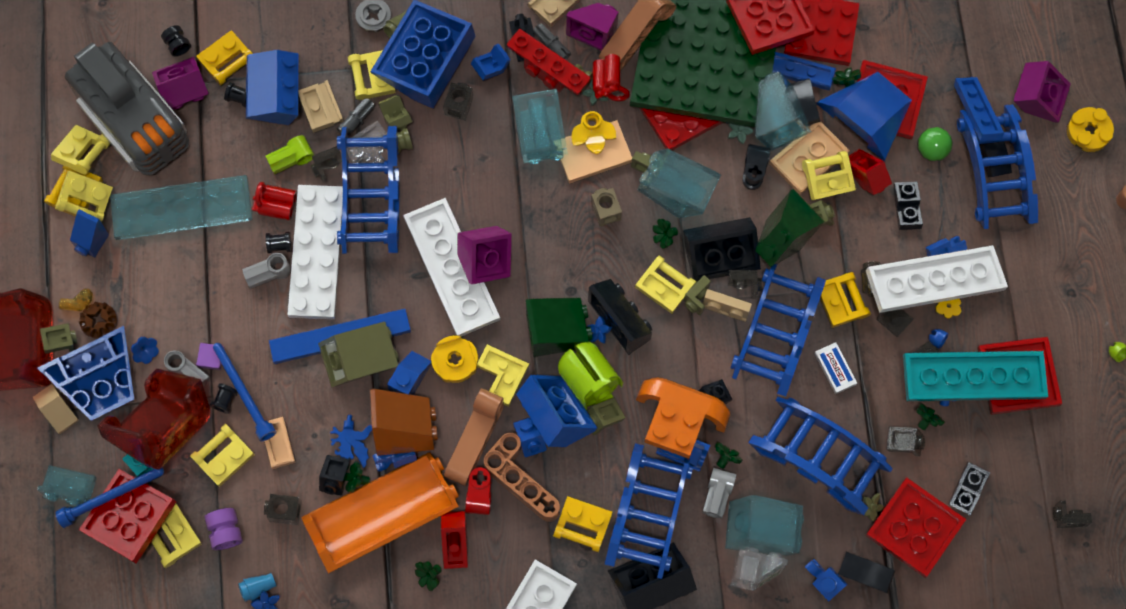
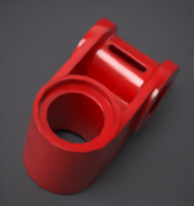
(478, 496)

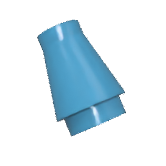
(252, 587)

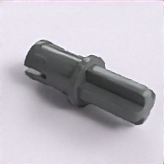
(551, 41)
(357, 116)

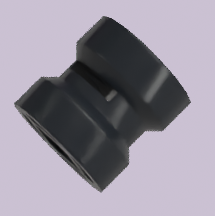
(175, 40)

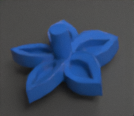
(599, 330)
(265, 601)

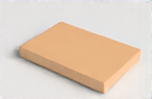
(813, 146)
(582, 163)

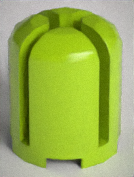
(588, 374)

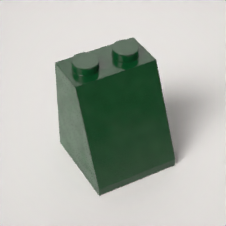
(787, 229)
(556, 324)

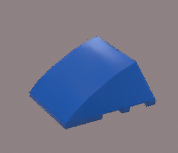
(871, 109)
(94, 375)

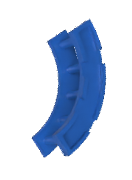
(1021, 157)
(390, 192)
(795, 340)
(812, 469)
(627, 511)

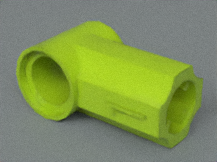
(294, 153)

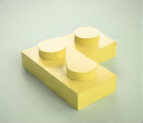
(508, 370)

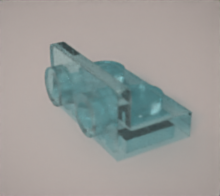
(67, 485)

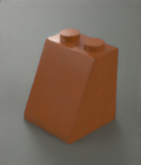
(402, 422)

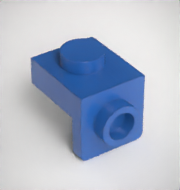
(491, 63)
(530, 438)

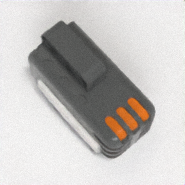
(126, 108)

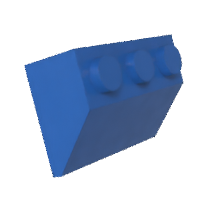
(272, 86)
(555, 410)

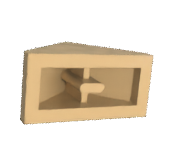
(55, 409)

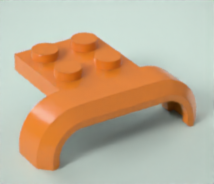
(680, 414)

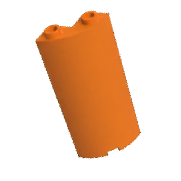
(380, 511)

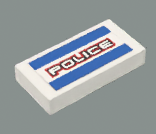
(835, 368)

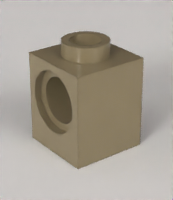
(608, 215)

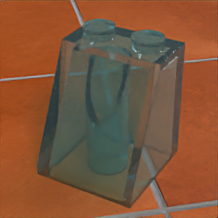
(779, 112)
(540, 126)
(678, 183)
(764, 525)

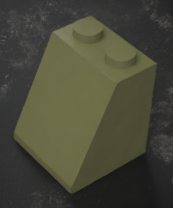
(358, 353)

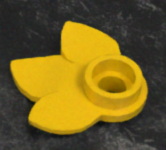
(595, 135)

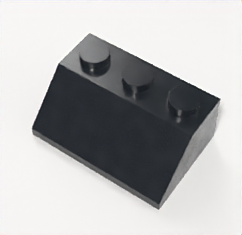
(722, 248)
(619, 314)
(640, 587)

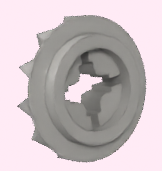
(374, 6)

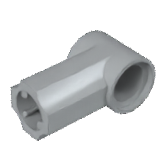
(264, 271)
(186, 368)
(720, 488)

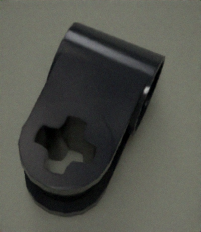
(755, 164)

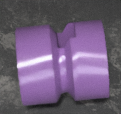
(223, 529)

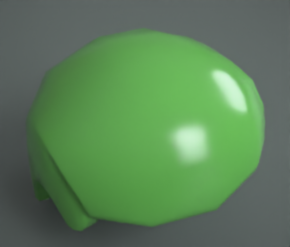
(935, 144)

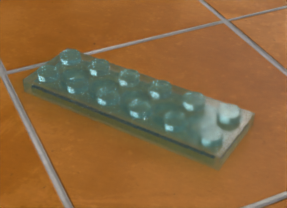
(181, 207)

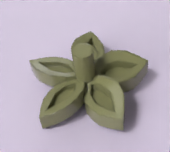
(873, 506)

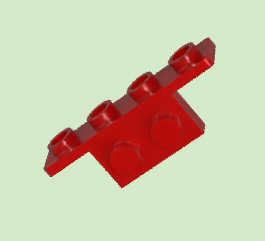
(547, 65)

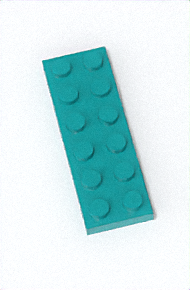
(975, 376)

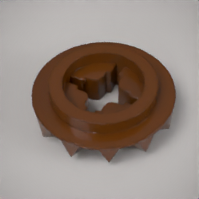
(101, 328)

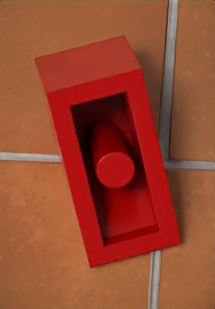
(869, 172)
(454, 540)

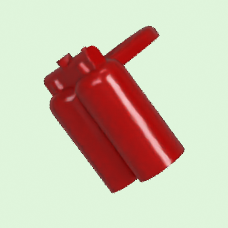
(607, 78)
(274, 201)

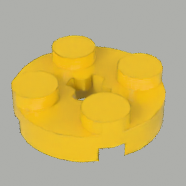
(1096, 118)
(448, 371)

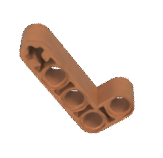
(636, 28)
(476, 434)
(525, 481)

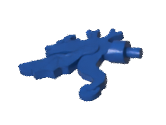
(351, 438)

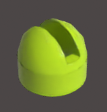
(1118, 351)

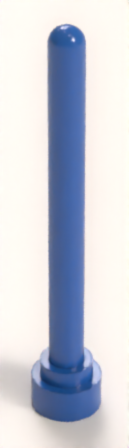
(263, 428)
(67, 516)

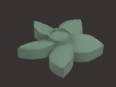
(589, 93)
(739, 131)

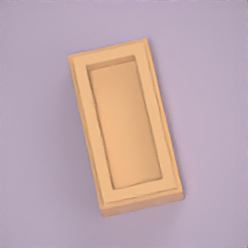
(279, 446)

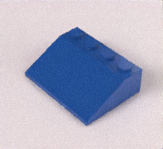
(424, 52)

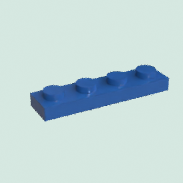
(978, 109)

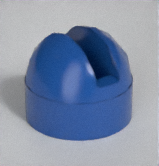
(938, 338)

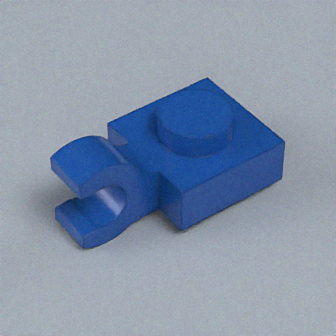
(946, 246)
(382, 462)
(827, 581)

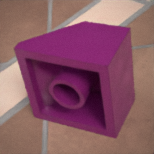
(592, 24)
(180, 83)
(1042, 91)
(485, 254)

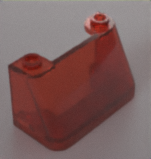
(21, 341)
(162, 422)

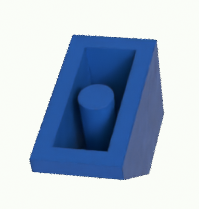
(88, 234)
(409, 374)

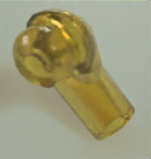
(78, 303)

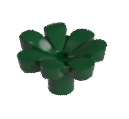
(847, 78)
(664, 233)
(928, 417)
(726, 455)
(355, 478)
(427, 574)

